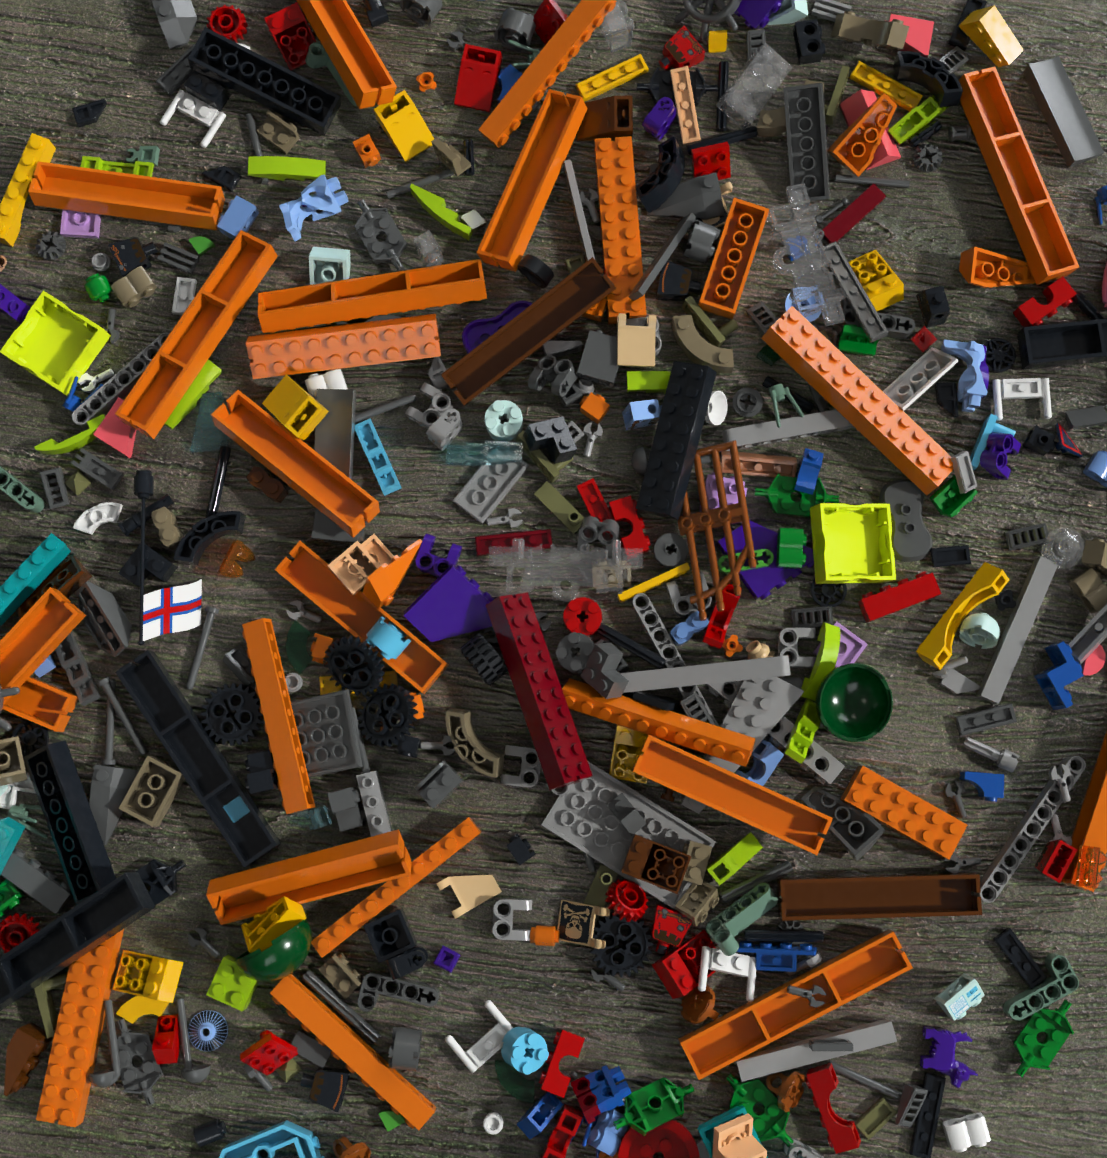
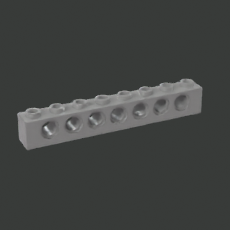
(832, 766)

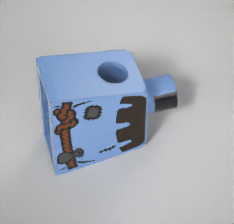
(641, 413)

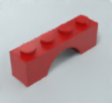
(841, 1132)

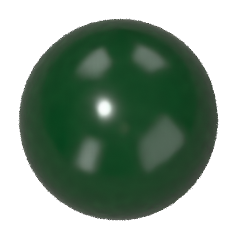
(854, 702)
(279, 959)

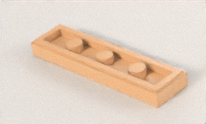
(685, 105)

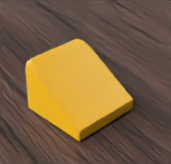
(717, 41)

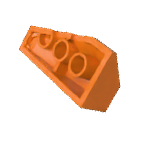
(860, 140)
(993, 269)
(386, 579)

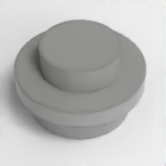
(101, 262)
(585, 387)
(294, 682)

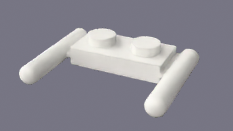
(197, 110)
(1021, 389)
(735, 964)
(486, 1045)

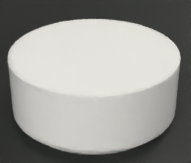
(493, 1123)

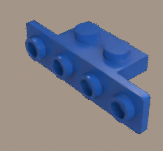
(776, 957)

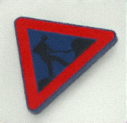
(1065, 442)

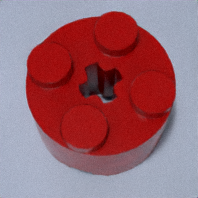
(590, 609)

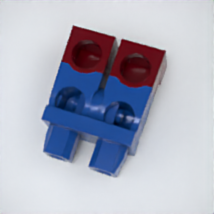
(599, 1092)

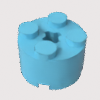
(387, 638)
(524, 1050)

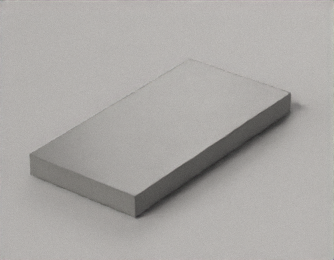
(488, 488)

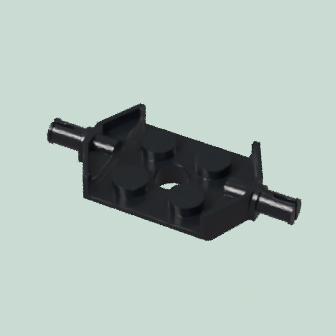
(661, 86)
(161, 878)

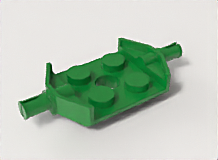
(780, 496)
(1037, 1053)
(642, 1116)
(772, 1120)

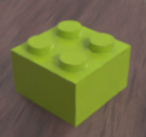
(231, 985)

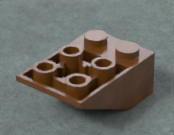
(607, 119)
(655, 864)
(23, 1056)

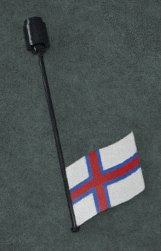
(168, 608)

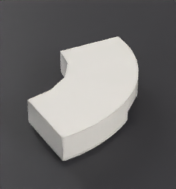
(98, 515)

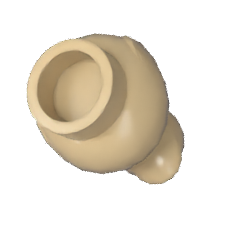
(758, 650)

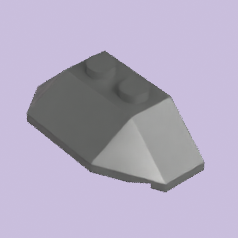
(176, 20)
(104, 618)

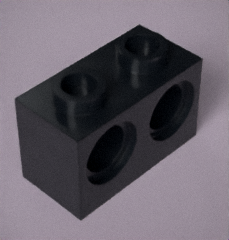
(804, 41)

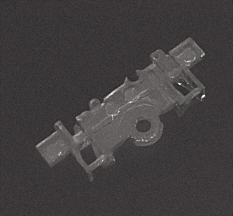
(808, 256)
(565, 563)

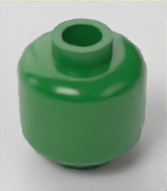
(98, 288)

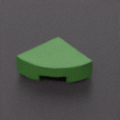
(201, 244)
(391, 1119)

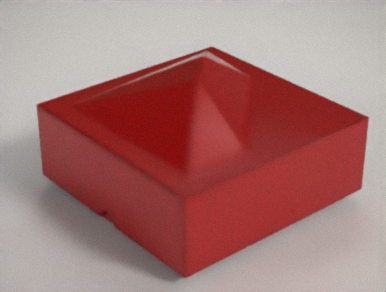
(923, 339)

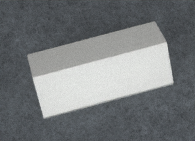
(919, 377)

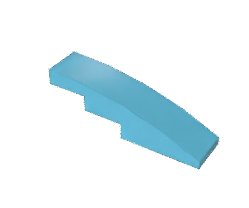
(377, 457)

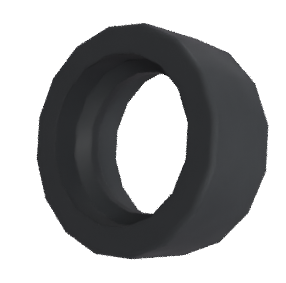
(535, 271)

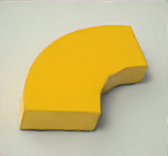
(141, 1006)

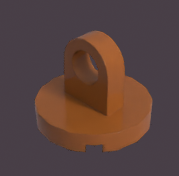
(699, 1005)
(789, 1091)
(344, 1149)

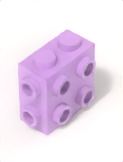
(712, 494)

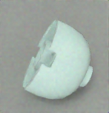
(980, 630)

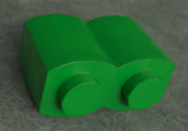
(790, 548)

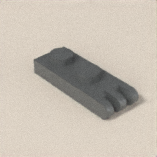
(98, 469)

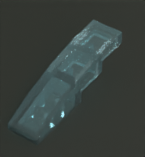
(484, 454)

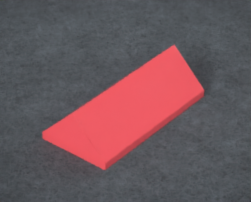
(852, 109)

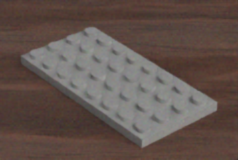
(592, 827)

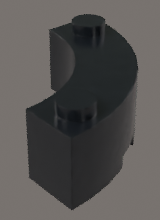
(930, 74)
(664, 181)
(205, 532)

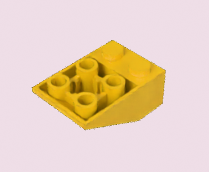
(404, 126)
(878, 280)
(295, 407)
(624, 753)
(147, 976)

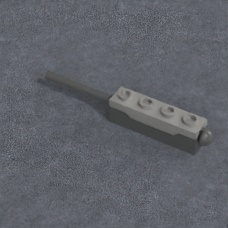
(372, 792)

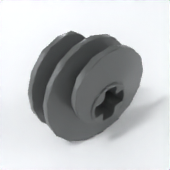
(665, 542)

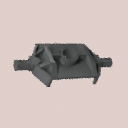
(376, 222)
(137, 1078)

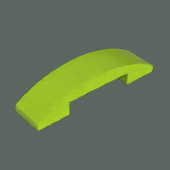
(138, 168)
(73, 443)
(825, 660)

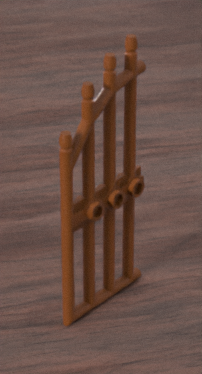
(714, 518)

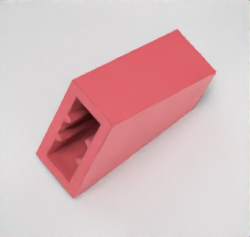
(918, 35)
(115, 432)

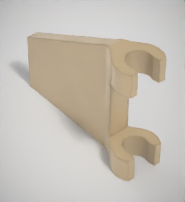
(470, 890)

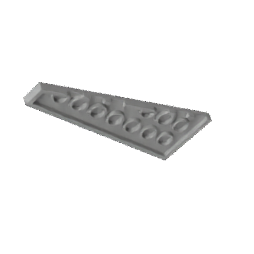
(753, 713)

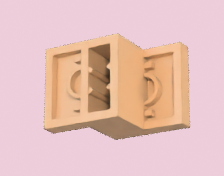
(359, 562)
(736, 1140)

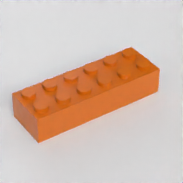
(733, 258)
(904, 812)

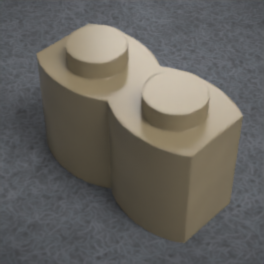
(134, 287)
(167, 525)
(1090, 589)

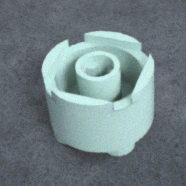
(503, 410)

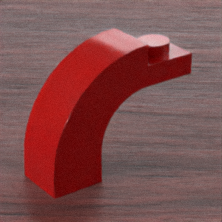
(719, 620)

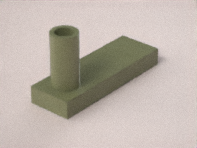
(832, 108)
(704, 324)
(549, 469)
(559, 507)
(599, 887)
(46, 1002)

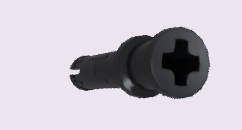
(134, 520)

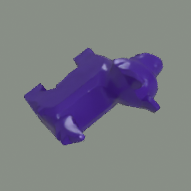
(943, 1054)

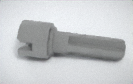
(1004, 759)

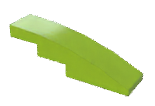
(916, 120)
(285, 167)
(437, 208)
(647, 381)
(194, 393)
(803, 732)

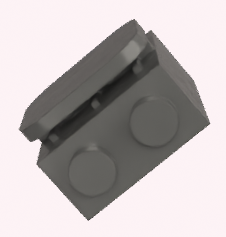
(599, 359)
(327, 531)
(439, 784)

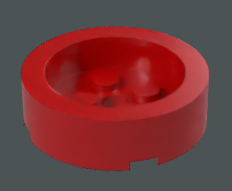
(670, 1139)

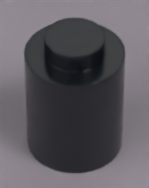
(210, 1132)

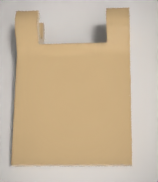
(636, 343)

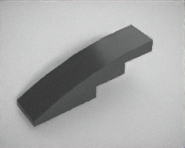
(77, 670)

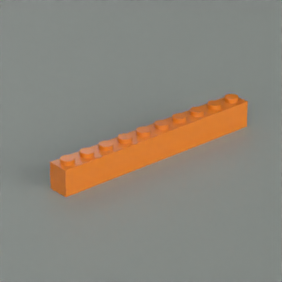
(544, 70)
(278, 716)
(660, 723)
(395, 888)
(353, 1051)

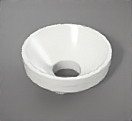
(717, 408)

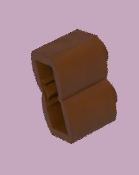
(270, 486)

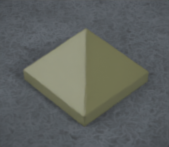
(77, 482)
(288, 1070)

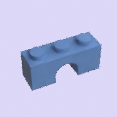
(765, 761)

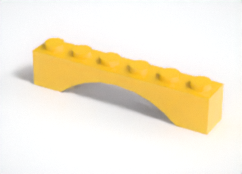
(14, 199)
(984, 585)

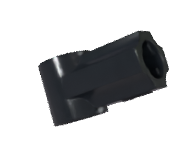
(376, 12)

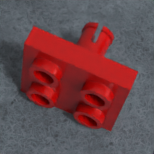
(548, 19)
(712, 160)
(268, 1053)

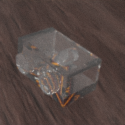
(428, 249)

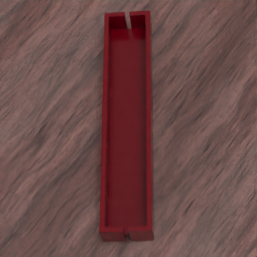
(538, 690)

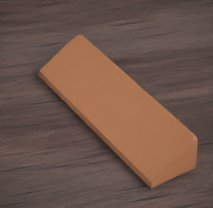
(760, 464)

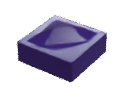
(447, 959)

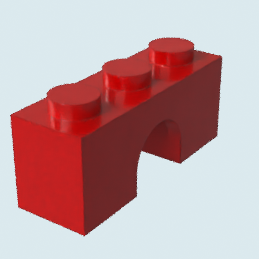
(1057, 295)
(625, 510)
(566, 1044)
(563, 1132)

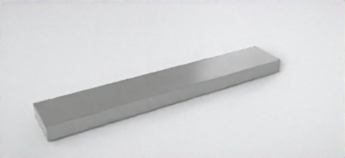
(578, 210)

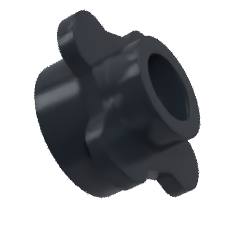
(1001, 605)

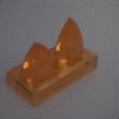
(237, 551)
(1088, 864)

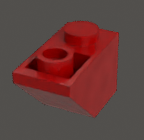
(166, 1040)

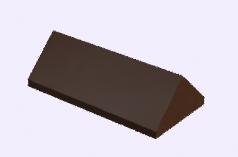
(65, 578)

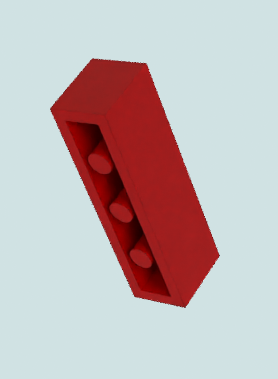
(899, 597)

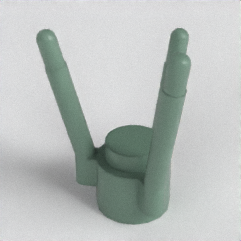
(535, 52)
(778, 394)
(20, 815)

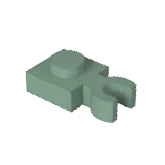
(145, 154)

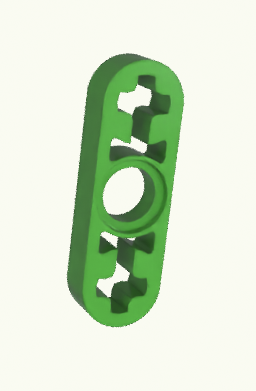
(760, 563)

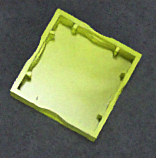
(55, 343)
(852, 543)

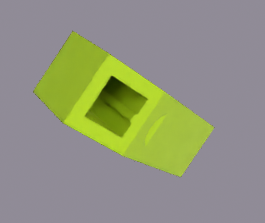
(734, 858)

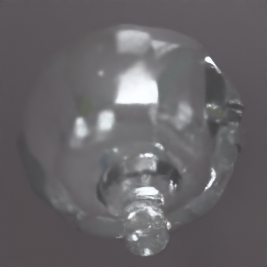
(1063, 547)

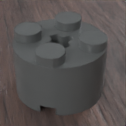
(421, 11)
(516, 27)
(700, 241)
(569, 646)
(405, 1048)

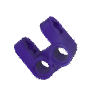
(660, 118)
(995, 457)
(436, 562)

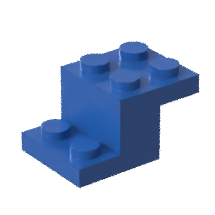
(1059, 675)

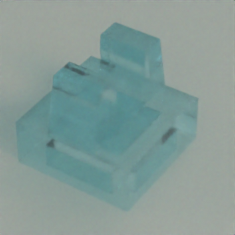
(319, 817)

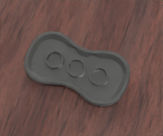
(909, 535)

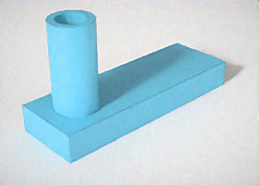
(989, 426)

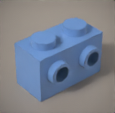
(238, 217)

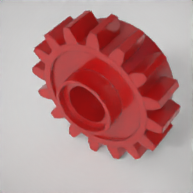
(228, 15)
(627, 900)
(13, 925)

